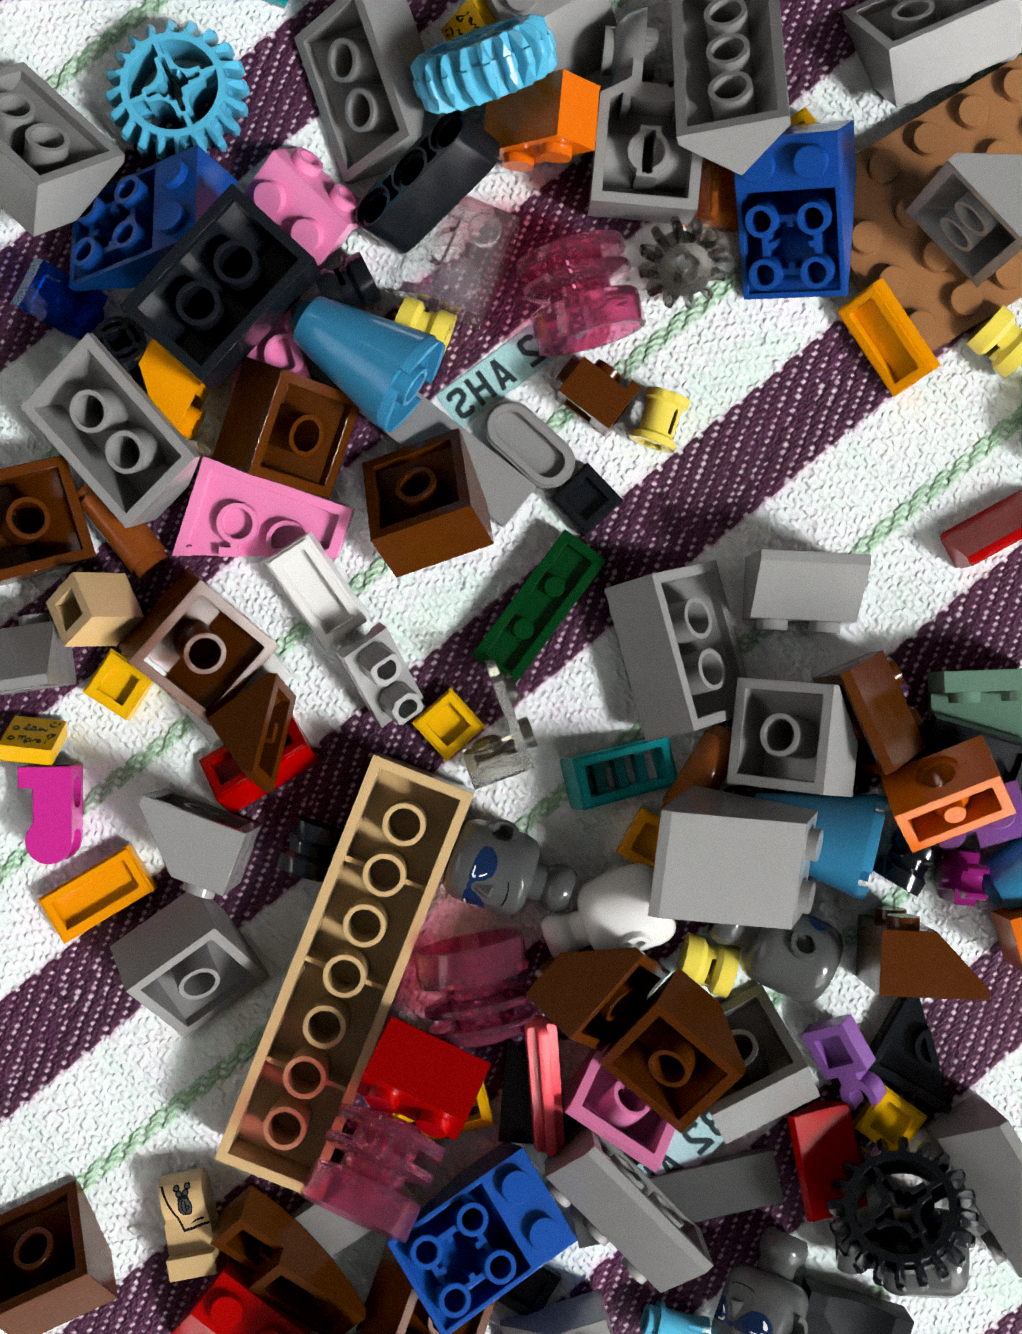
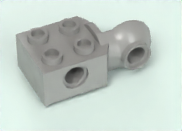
(637, 157)

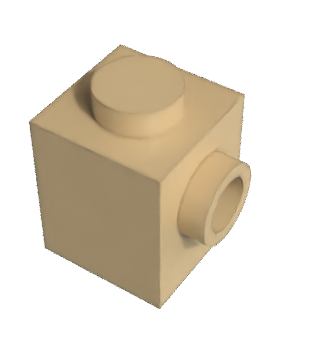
(94, 609)

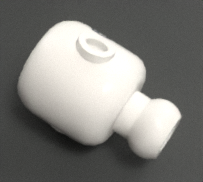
(609, 914)

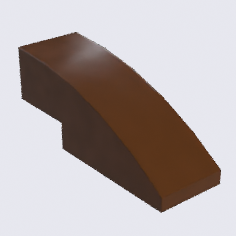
(287, 1264)

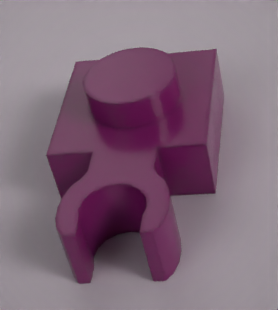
(960, 877)

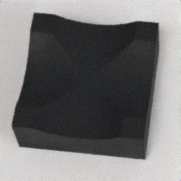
(850, 1312)

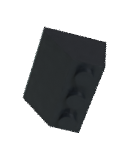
(221, 288)

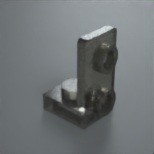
(507, 755)

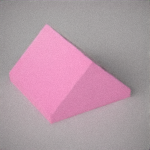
(616, 1113)

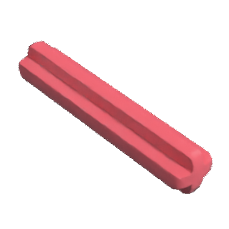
(545, 1085)

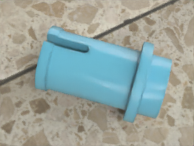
(662, 1320)

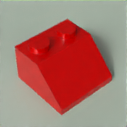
(422, 1079)
(231, 1308)

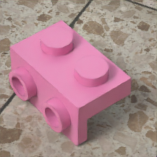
(305, 201)

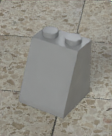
(734, 860)

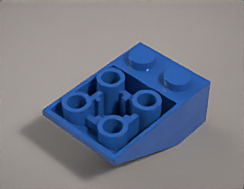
(799, 214)
(142, 219)
(481, 1237)

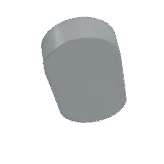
(529, 445)

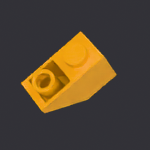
(174, 390)

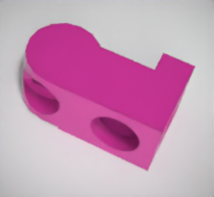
(56, 810)

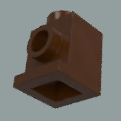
(595, 392)

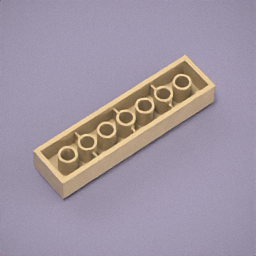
(345, 970)

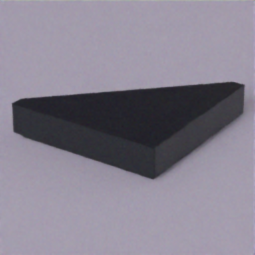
(908, 1053)
(515, 1111)

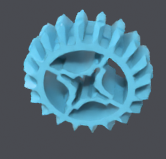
(484, 64)
(197, 86)

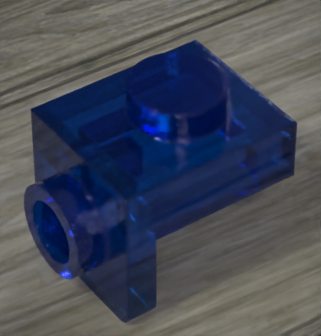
(50, 300)

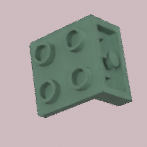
(979, 697)

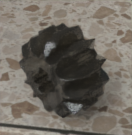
(693, 245)

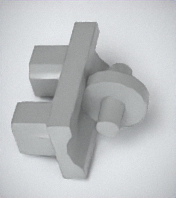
(382, 677)

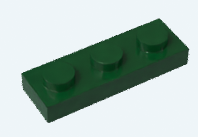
(540, 605)

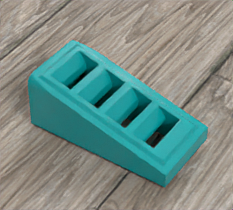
(577, 782)

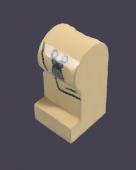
(189, 1224)

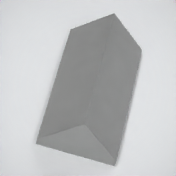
(729, 79)

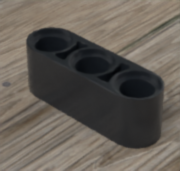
(427, 181)

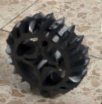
(882, 1227)

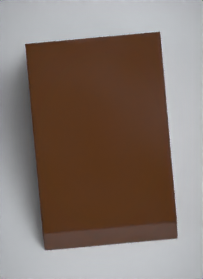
(257, 727)

